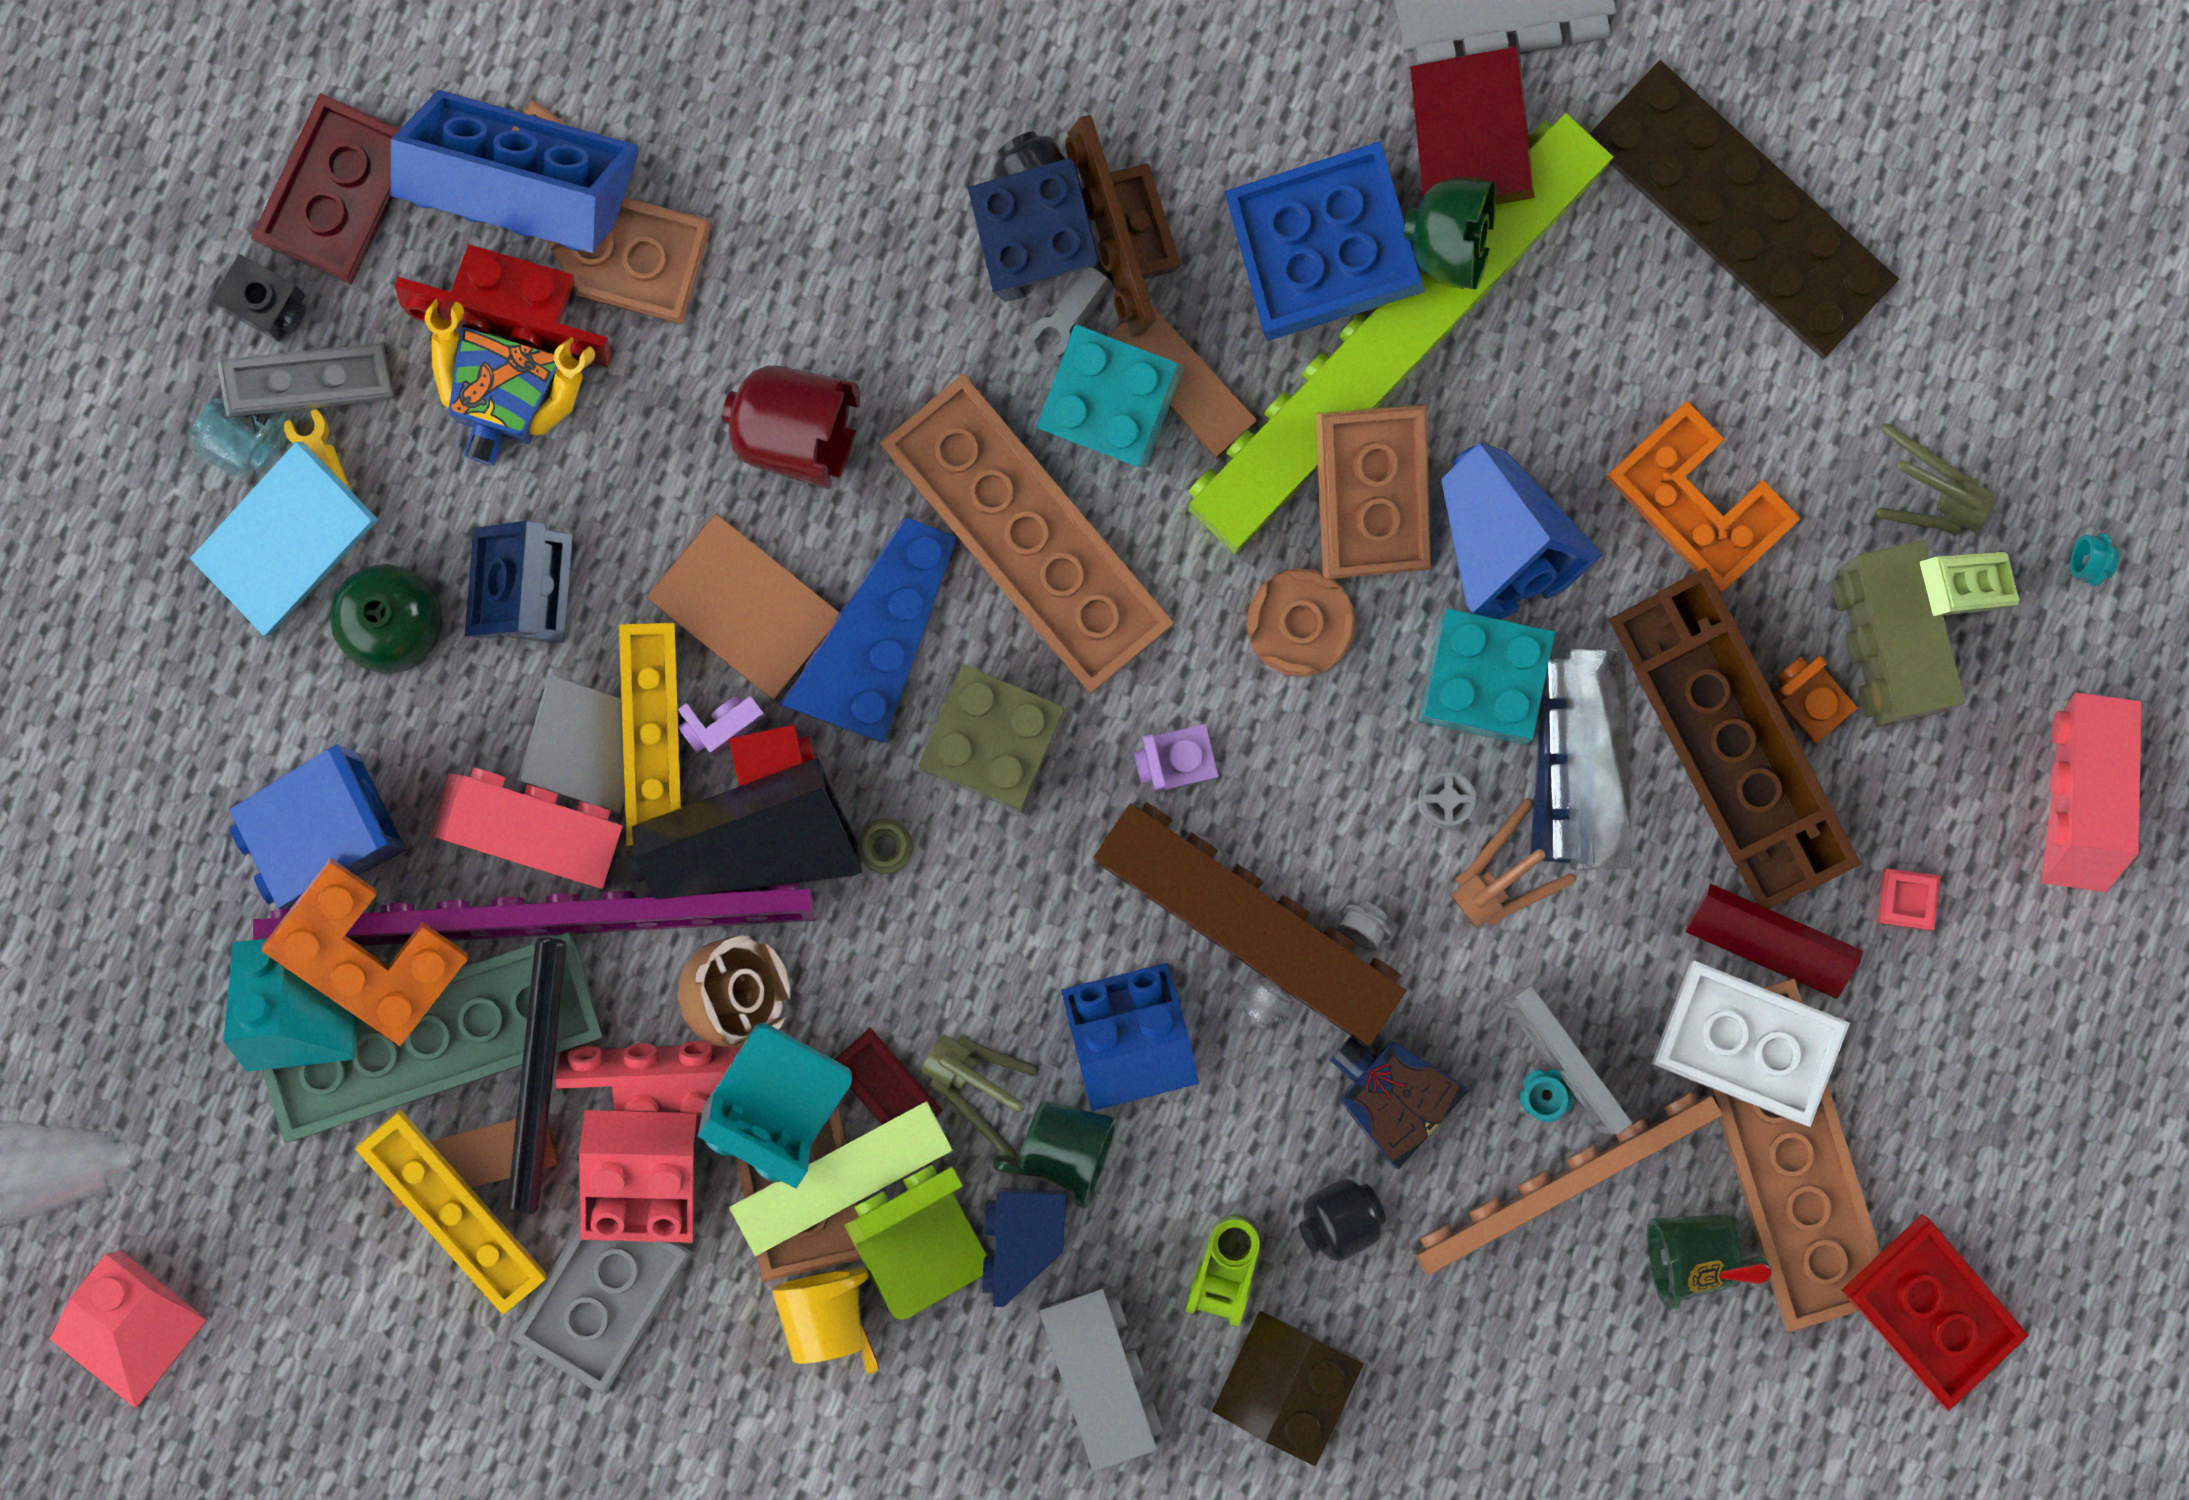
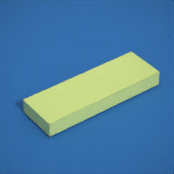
(1969, 583)

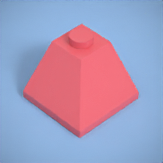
(125, 1326)

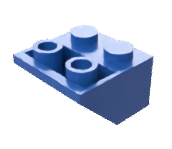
(1130, 1036)

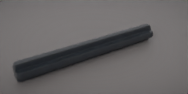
(536, 1076)

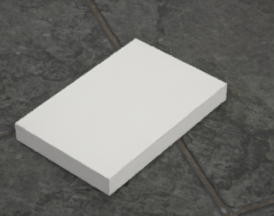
(1750, 1043)

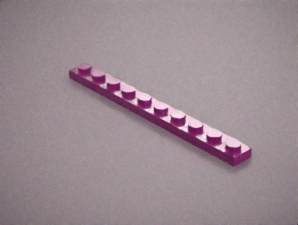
(566, 913)

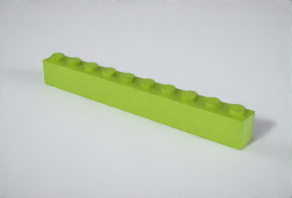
(1385, 348)

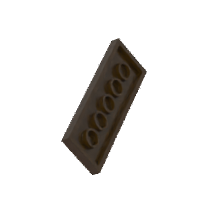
(1742, 210)

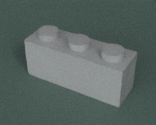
(1101, 1377)

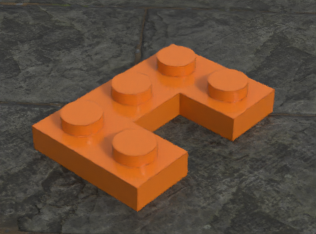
(1658, 489)
(384, 996)

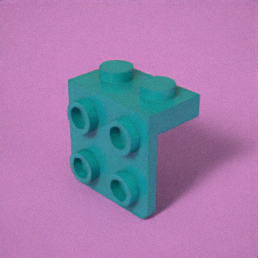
(773, 1104)

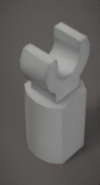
(1073, 307)

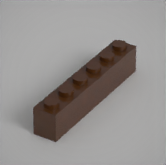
(1250, 924)

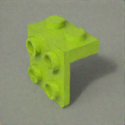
(917, 1242)

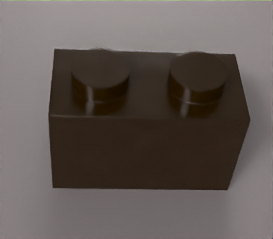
(1288, 1388)

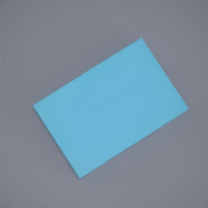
(283, 538)

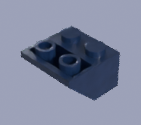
(1027, 1239)

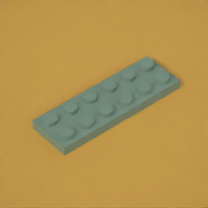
(462, 1038)

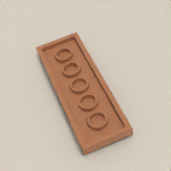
(1026, 534)
(1800, 1202)

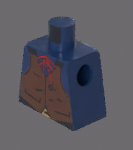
(1395, 1097)

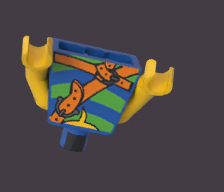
(501, 384)

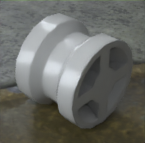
(1456, 799)

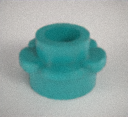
(2102, 558)
(1536, 1105)

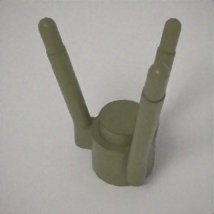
(1960, 500)
(952, 1065)

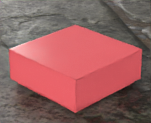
(1908, 899)

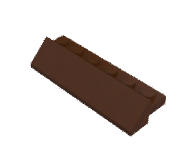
(1734, 740)

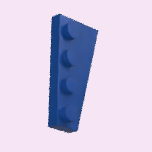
(868, 653)

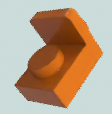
(1812, 698)

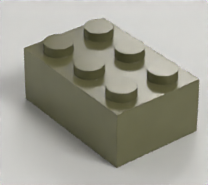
(1896, 636)

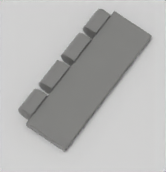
(1483, 25)

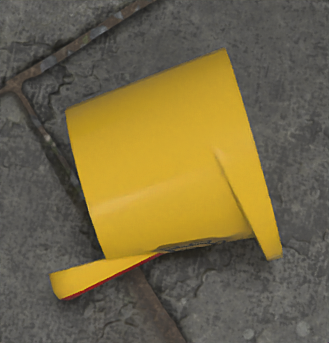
(824, 1317)

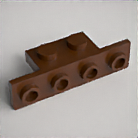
(1130, 224)

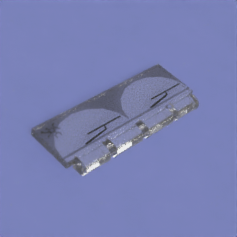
(1597, 770)

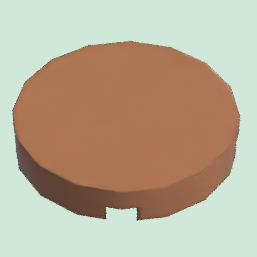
(1289, 639)

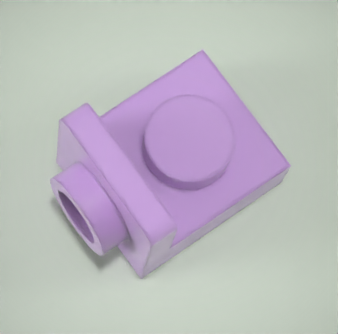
(731, 720)
(1176, 759)

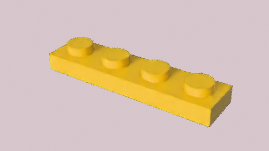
(649, 722)
(451, 1211)

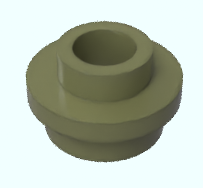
(872, 833)

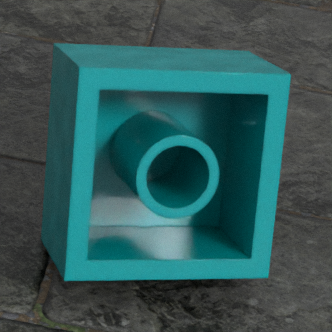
(1110, 396)
(1486, 676)

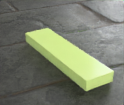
(842, 1178)

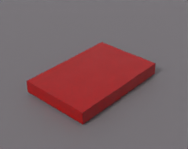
(1935, 1312)

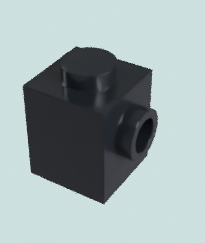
(260, 298)

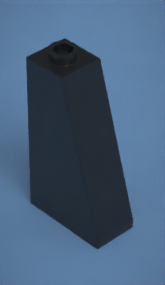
(748, 838)

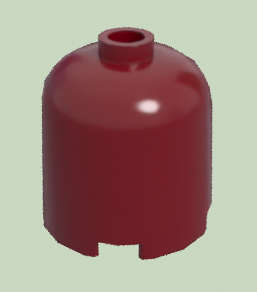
(792, 423)

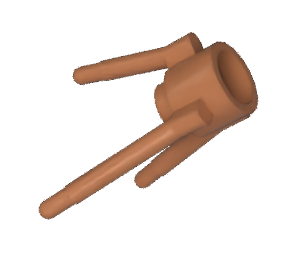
(1483, 895)

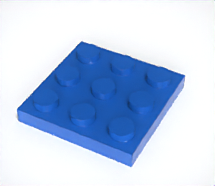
(1324, 241)

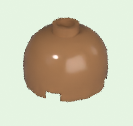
(732, 989)

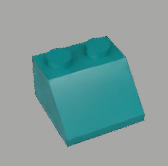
(281, 1018)

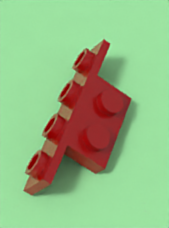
(507, 300)

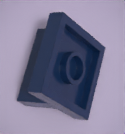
(518, 582)

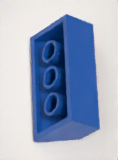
(531, 180)

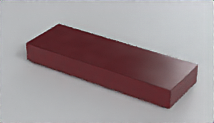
(1774, 941)

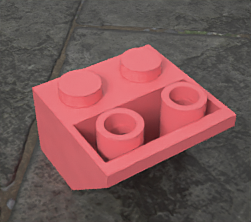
(637, 1176)

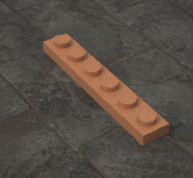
(1586, 1169)

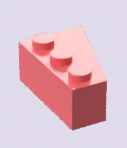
(2093, 792)
(527, 827)

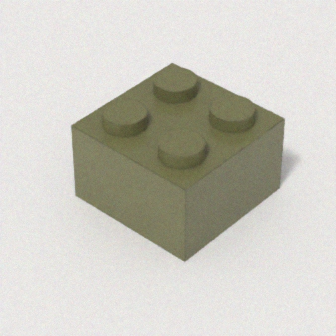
(991, 738)

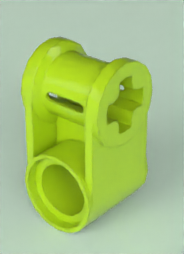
(1224, 1274)

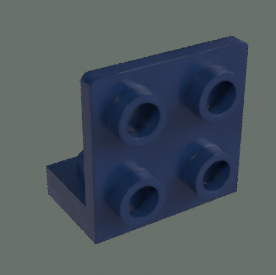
(1033, 227)

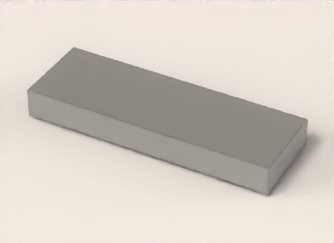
(304, 380)

